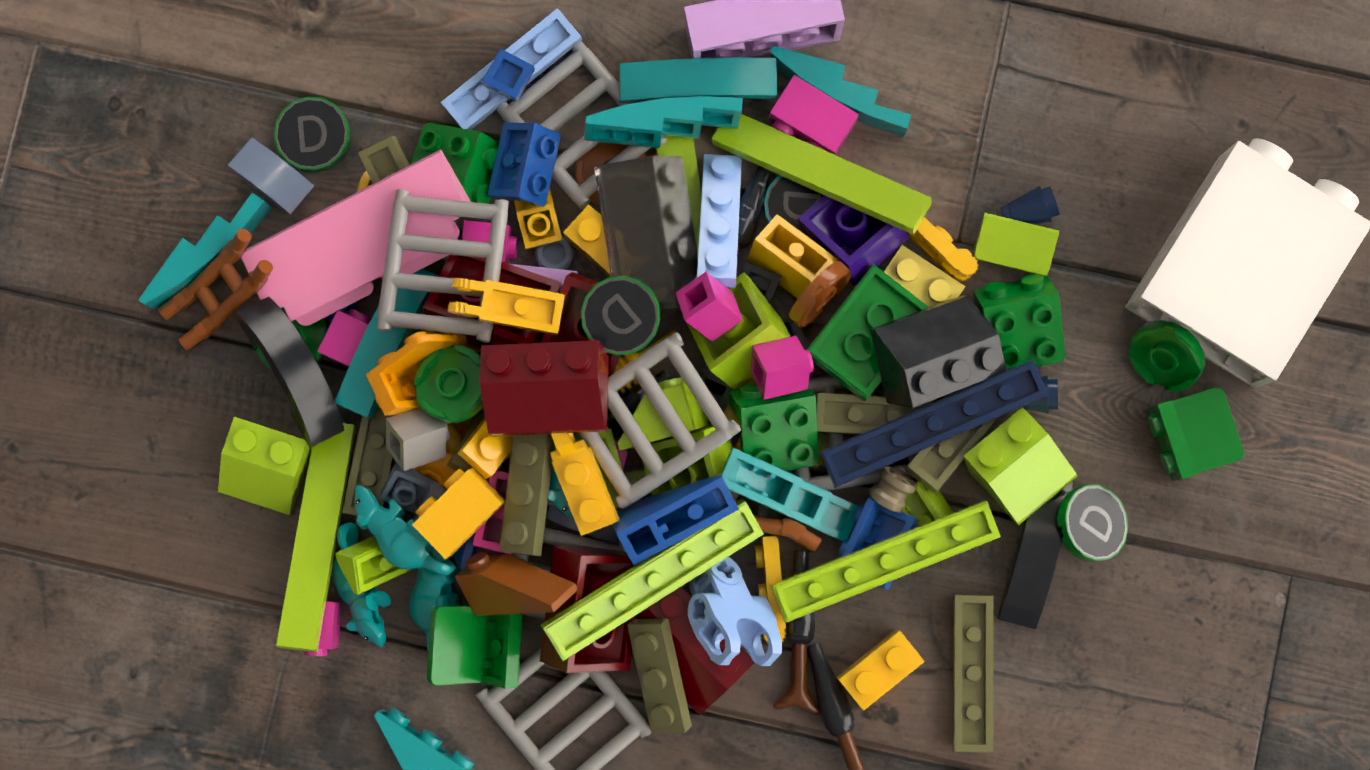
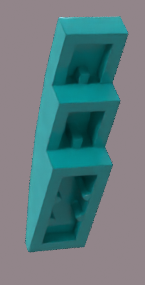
(698, 77)
(828, 78)
(648, 120)
(191, 260)
(356, 390)
(788, 495)

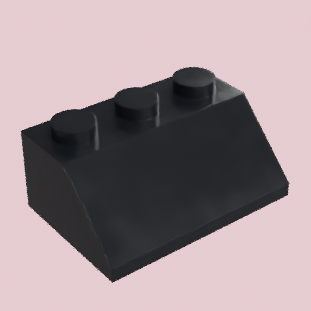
(936, 352)

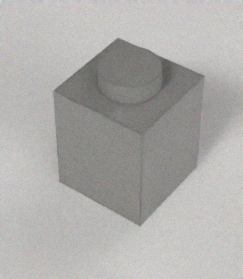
(415, 438)

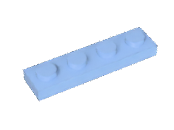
(539, 47)
(720, 218)

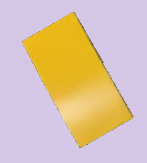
(538, 224)

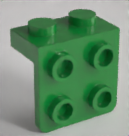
(468, 153)
(1025, 318)
(777, 428)
(1195, 433)
(473, 647)

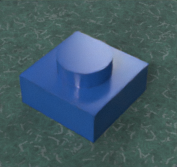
(508, 75)

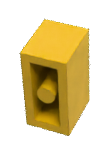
(789, 254)
(458, 512)
(880, 669)

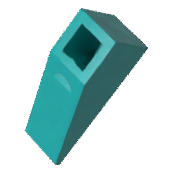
(418, 749)

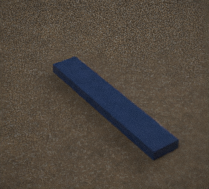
(933, 423)

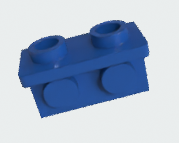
(524, 163)

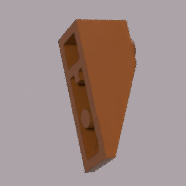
(510, 586)

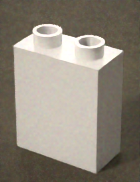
(1252, 260)

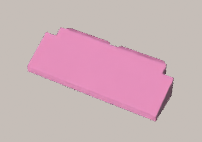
(344, 247)

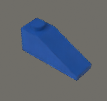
(672, 516)

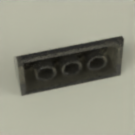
(649, 225)

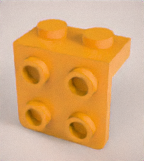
(396, 371)

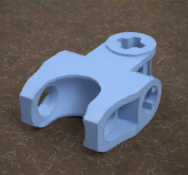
(727, 611)

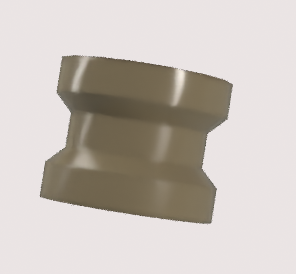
(892, 489)

